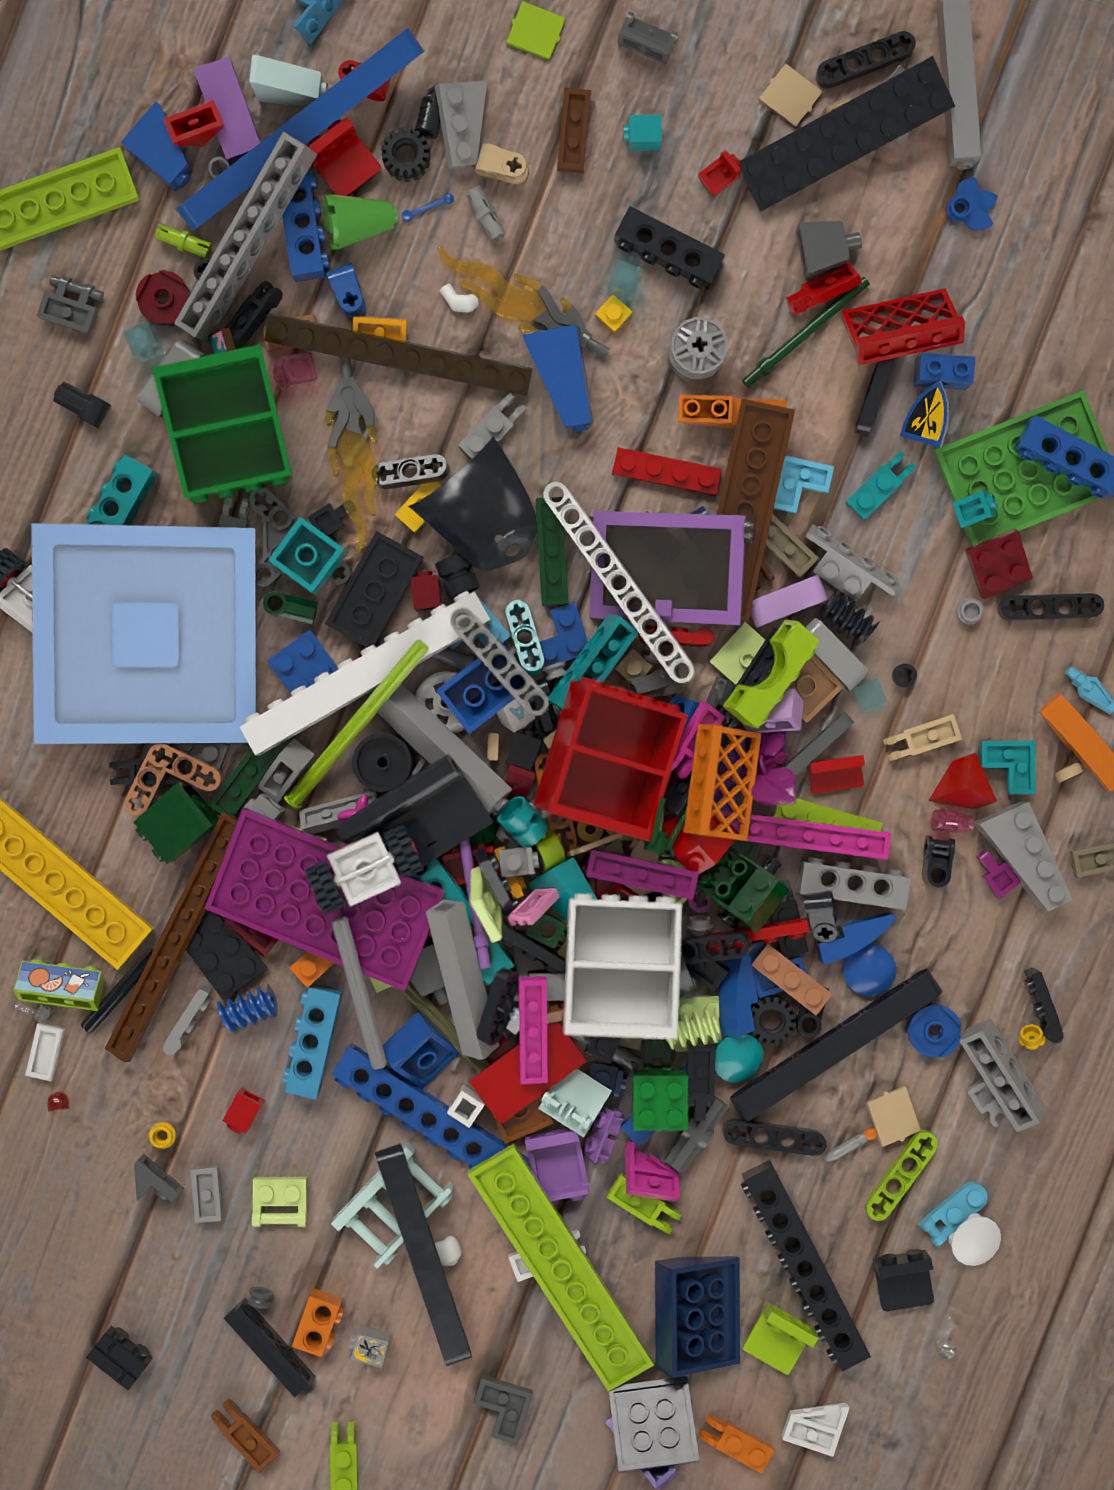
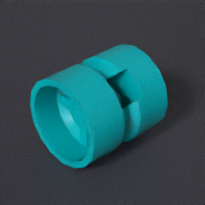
(522, 821)

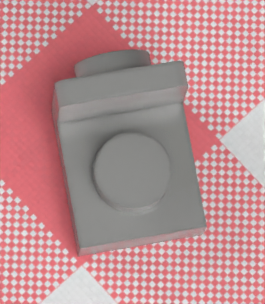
(518, 861)

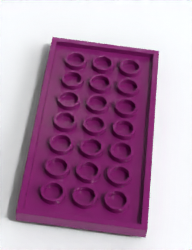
(268, 890)

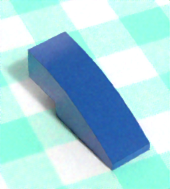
(854, 937)
(735, 997)

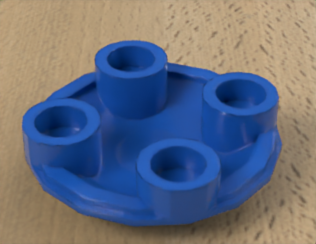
(870, 970)

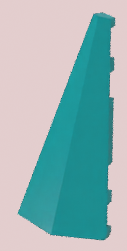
(567, 880)

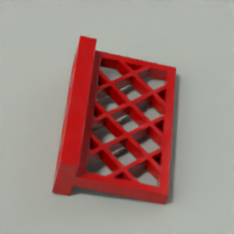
(906, 338)

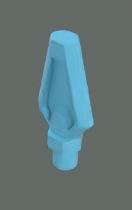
(1091, 690)

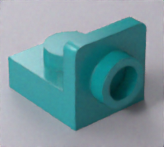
(975, 508)

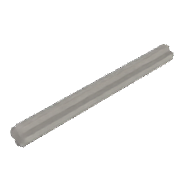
(359, 992)

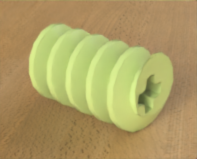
(696, 1028)

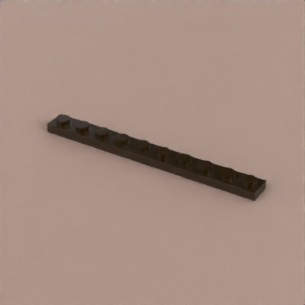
(398, 354)

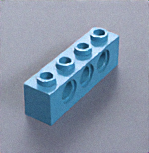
(310, 1083)

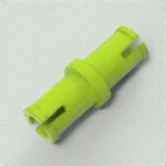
(183, 241)

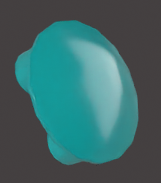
(738, 1057)

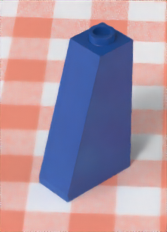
(563, 371)

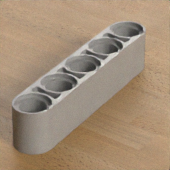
(492, 650)

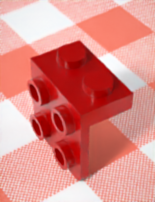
(343, 158)

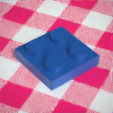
(302, 662)

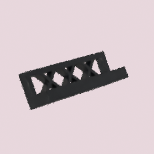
(270, 1348)

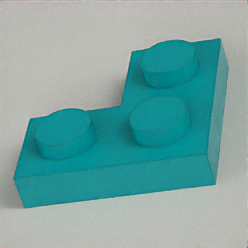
(1017, 758)

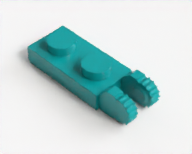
(878, 488)

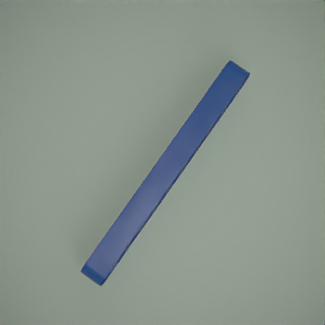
(302, 127)

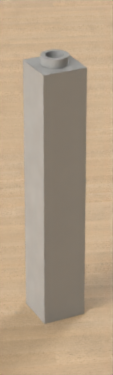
(960, 79)
(435, 741)
(460, 973)

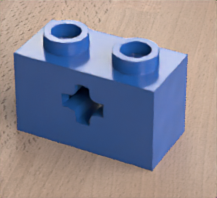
(951, 370)

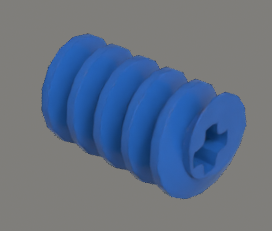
(249, 1009)

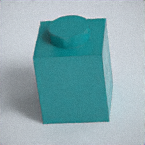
(643, 133)

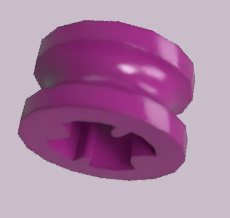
(692, 903)

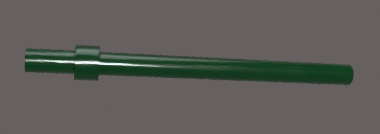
(766, 365)

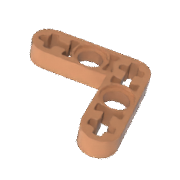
(161, 769)

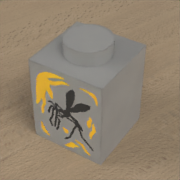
(369, 1346)

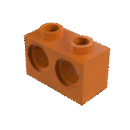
(313, 1320)

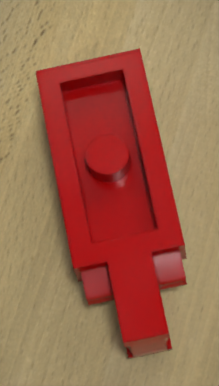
(824, 288)

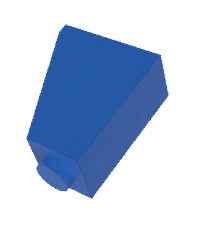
(154, 148)

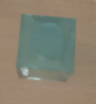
(625, 280)
(143, 341)

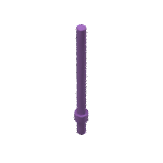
(480, 939)

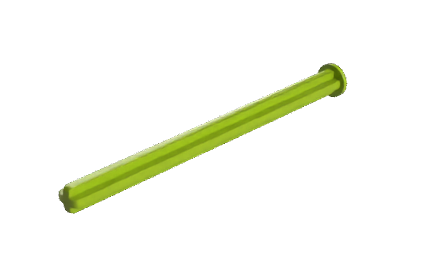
(356, 724)

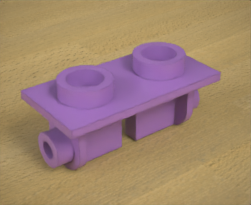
(598, 1145)

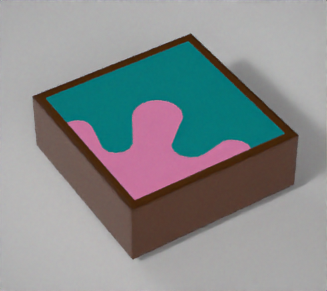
(222, 341)

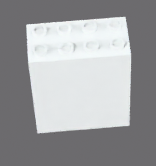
(622, 967)

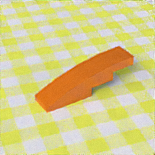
(1081, 739)

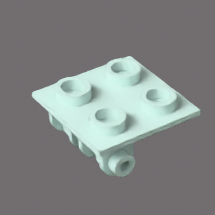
(575, 1101)

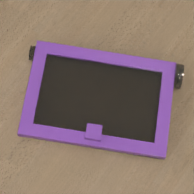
(680, 562)

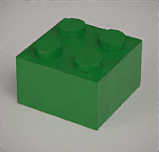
(659, 1100)

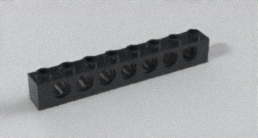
(846, 1352)

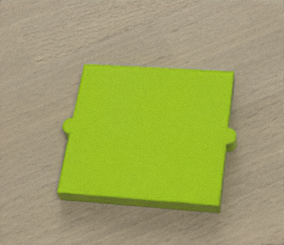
(536, 30)

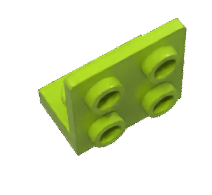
(779, 1338)

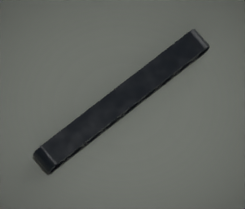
(836, 1044)
(423, 1254)

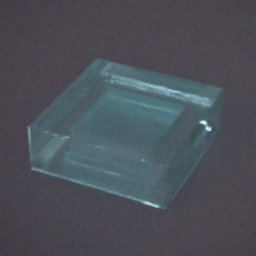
(869, 695)

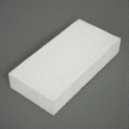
(45, 1051)

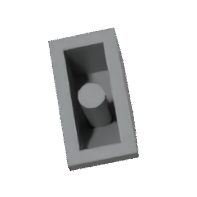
(285, 770)

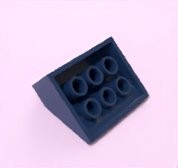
(697, 1314)

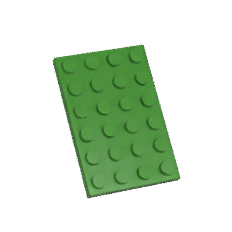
(1021, 487)

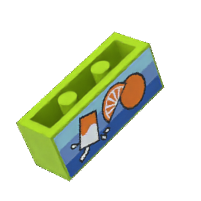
(59, 985)

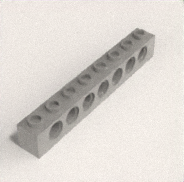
(245, 237)

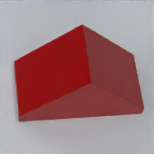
(194, 125)

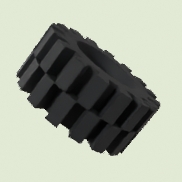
(401, 139)
(787, 1019)

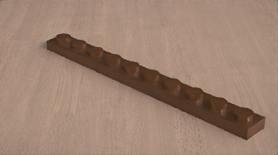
(171, 943)

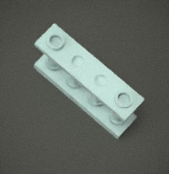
(367, 1198)

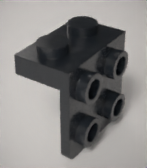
(904, 1280)

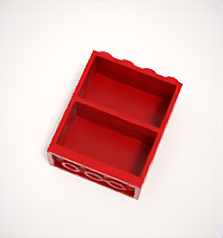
(610, 758)

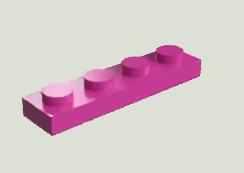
(533, 1029)

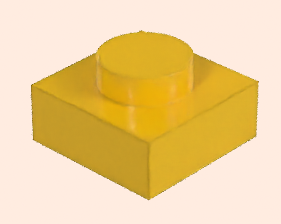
(613, 313)

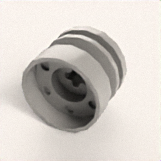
(686, 359)

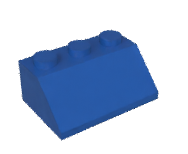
(477, 694)

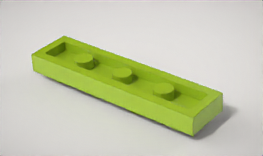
(816, 813)

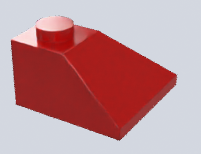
(696, 850)

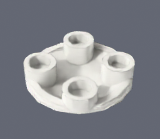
(975, 1240)

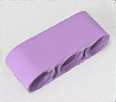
(788, 601)

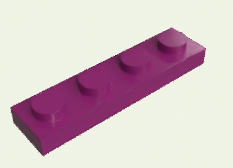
(642, 874)

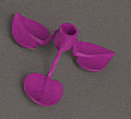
(778, 784)

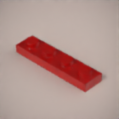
(666, 471)
(769, 932)

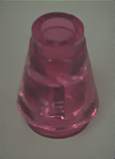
(950, 821)

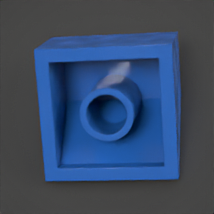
(418, 1051)

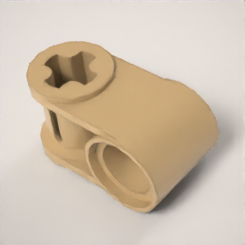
(498, 162)

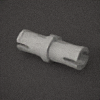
(485, 214)

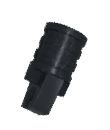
(428, 117)

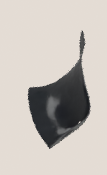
(478, 505)

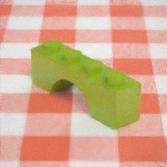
(791, 649)

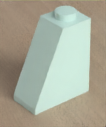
(285, 82)

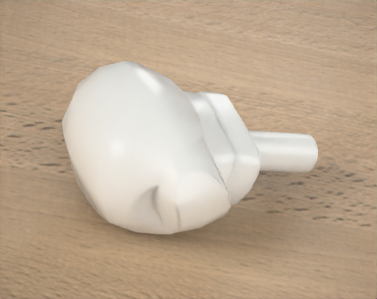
(449, 1251)

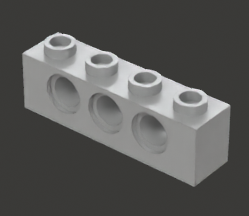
(893, 896)
(1003, 1075)

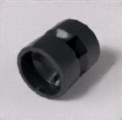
(457, 575)

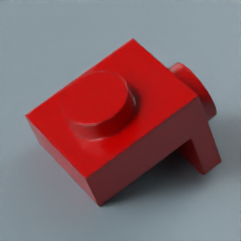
(720, 173)

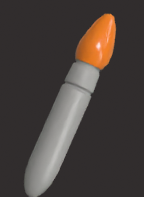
(850, 1145)

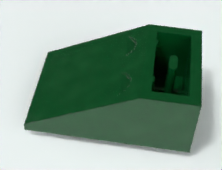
(742, 888)

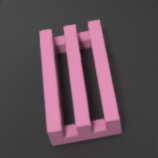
(534, 906)

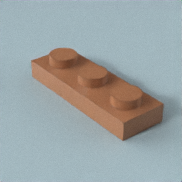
(791, 979)

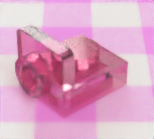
(294, 370)

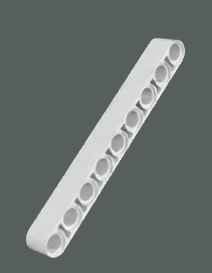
(608, 574)

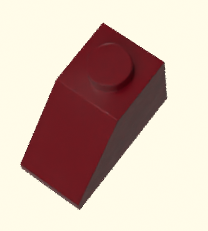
(520, 781)

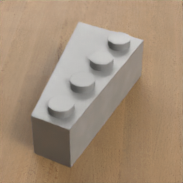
(1022, 845)

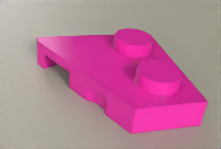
(649, 1177)

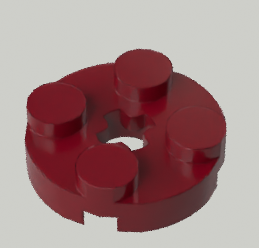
(157, 284)

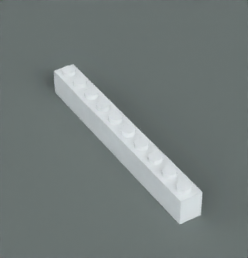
(356, 677)

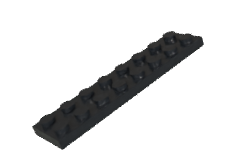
(846, 133)

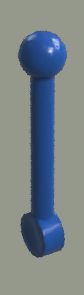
(408, 215)

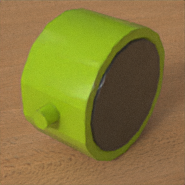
(549, 851)

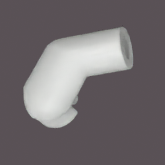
(457, 302)

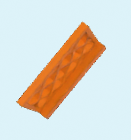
(706, 779)

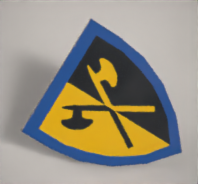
(928, 417)

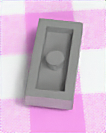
(206, 1194)

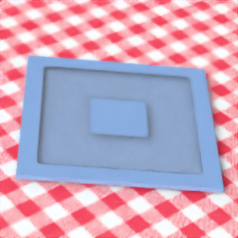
(142, 633)

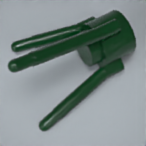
(658, 841)

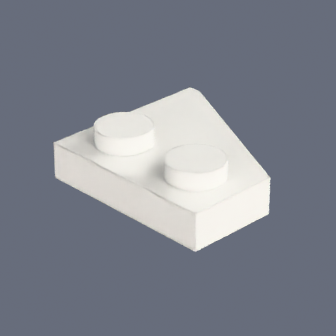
(816, 1427)

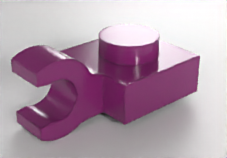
(999, 876)

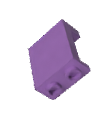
(558, 1163)

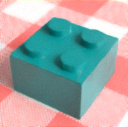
(308, 556)

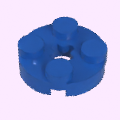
(949, 1031)

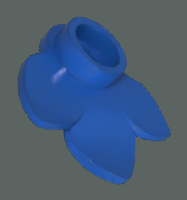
(974, 204)

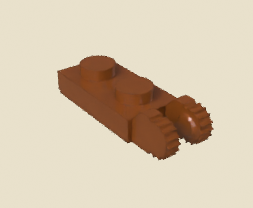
(246, 1436)

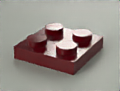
(999, 563)

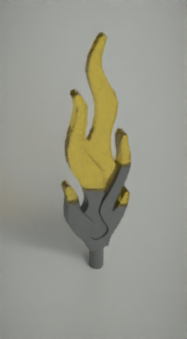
(522, 304)
(346, 438)

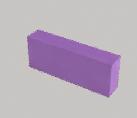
(220, 83)

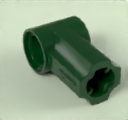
(293, 607)

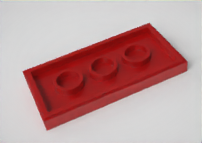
(500, 1081)

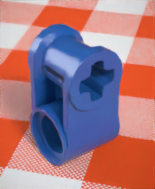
(346, 289)

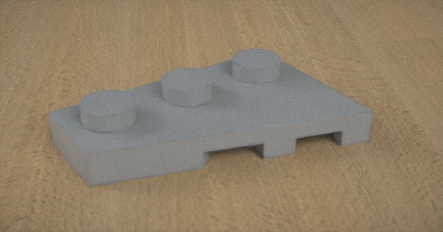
(461, 120)

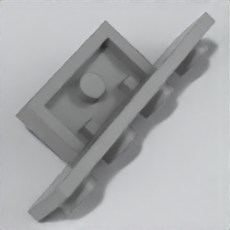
(846, 568)

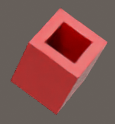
(243, 1111)

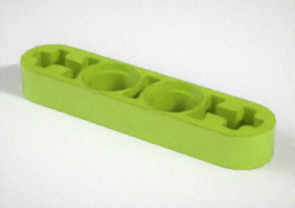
(905, 1177)

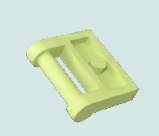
(280, 1192)

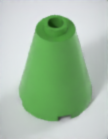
(356, 219)

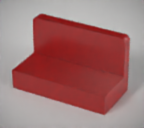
(836, 774)

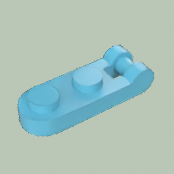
(954, 1211)

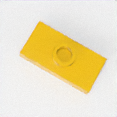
(407, 515)

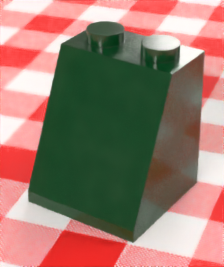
(176, 822)

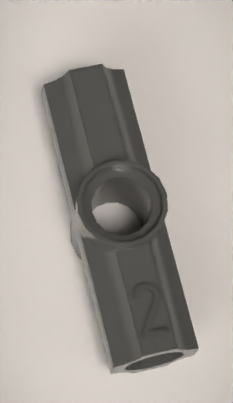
(696, 1137)

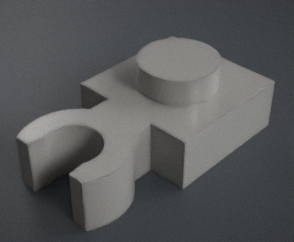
(985, 1101)

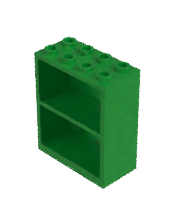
(222, 424)

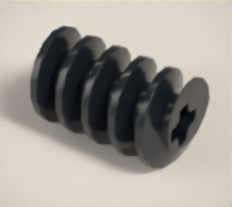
(848, 618)

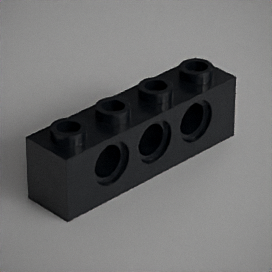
(661, 235)

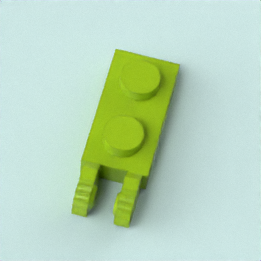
(642, 1207)
(343, 1459)

